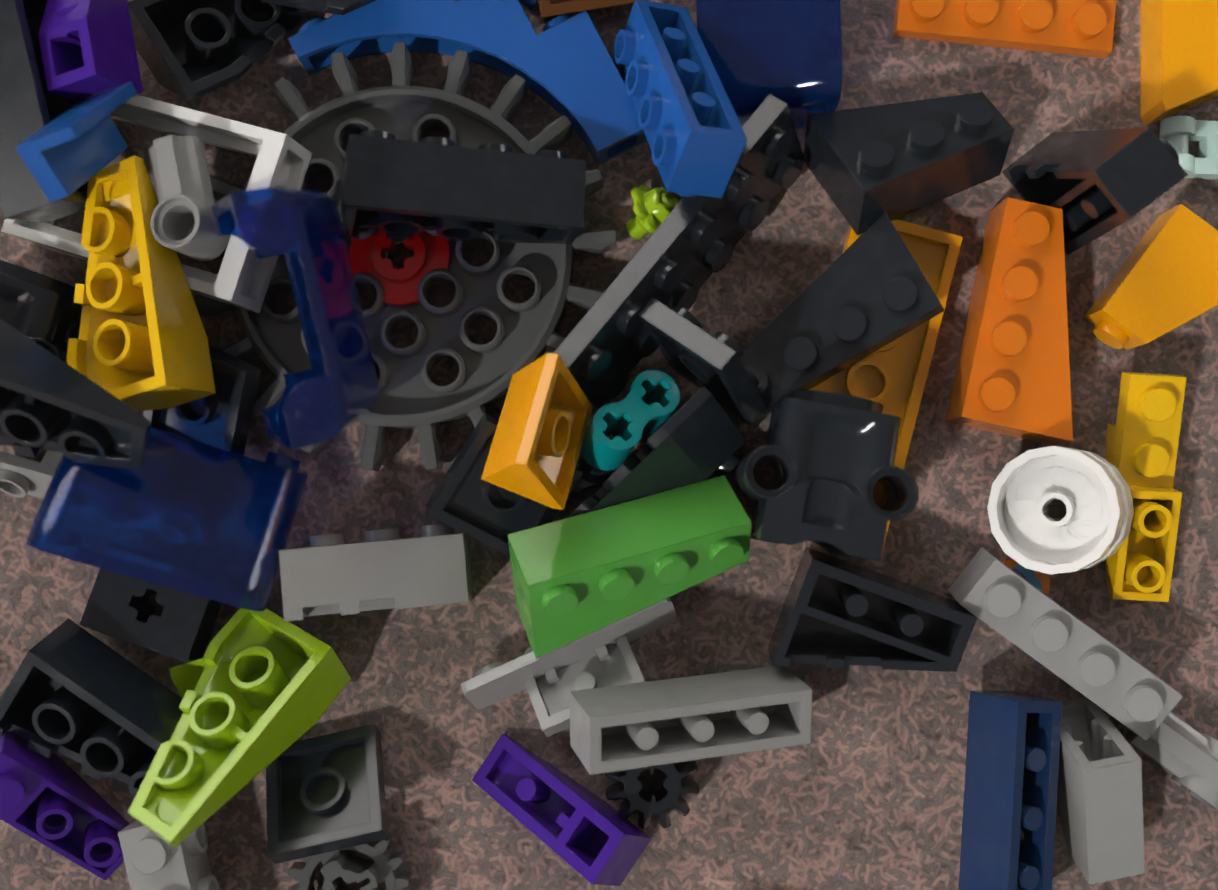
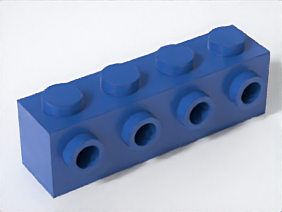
(679, 100)

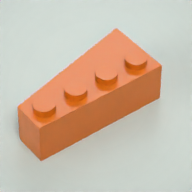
(1015, 335)

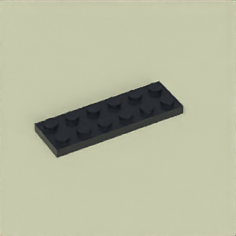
(682, 256)

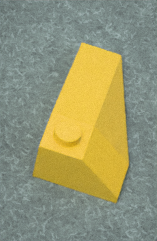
(137, 310)

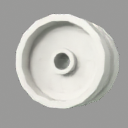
(1095, 501)

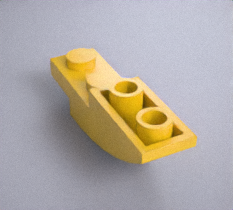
(1145, 453)

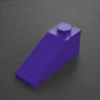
(562, 813)

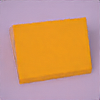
(539, 433)

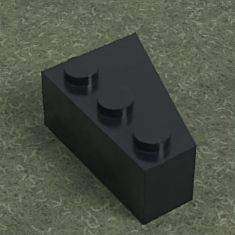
(904, 154)
(864, 618)

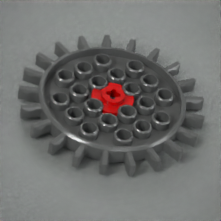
(523, 329)

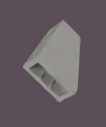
(1099, 794)

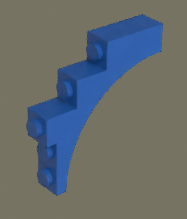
(560, 65)

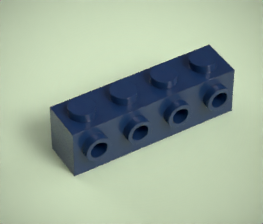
(1010, 792)

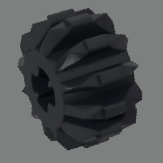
(653, 802)

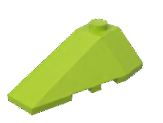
(252, 702)

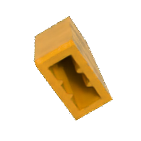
(1177, 56)
(1160, 283)

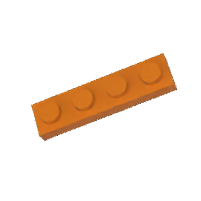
(1030, 25)

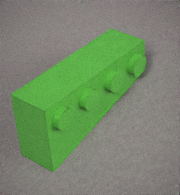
(623, 559)

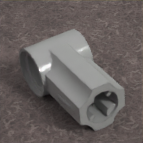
(184, 197)
(1185, 755)

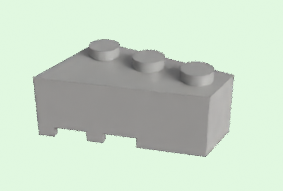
(376, 573)

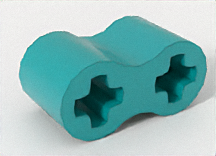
(629, 419)

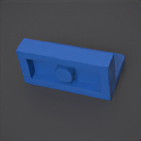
(76, 143)

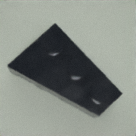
(1096, 178)

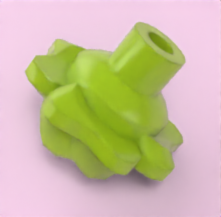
(650, 210)

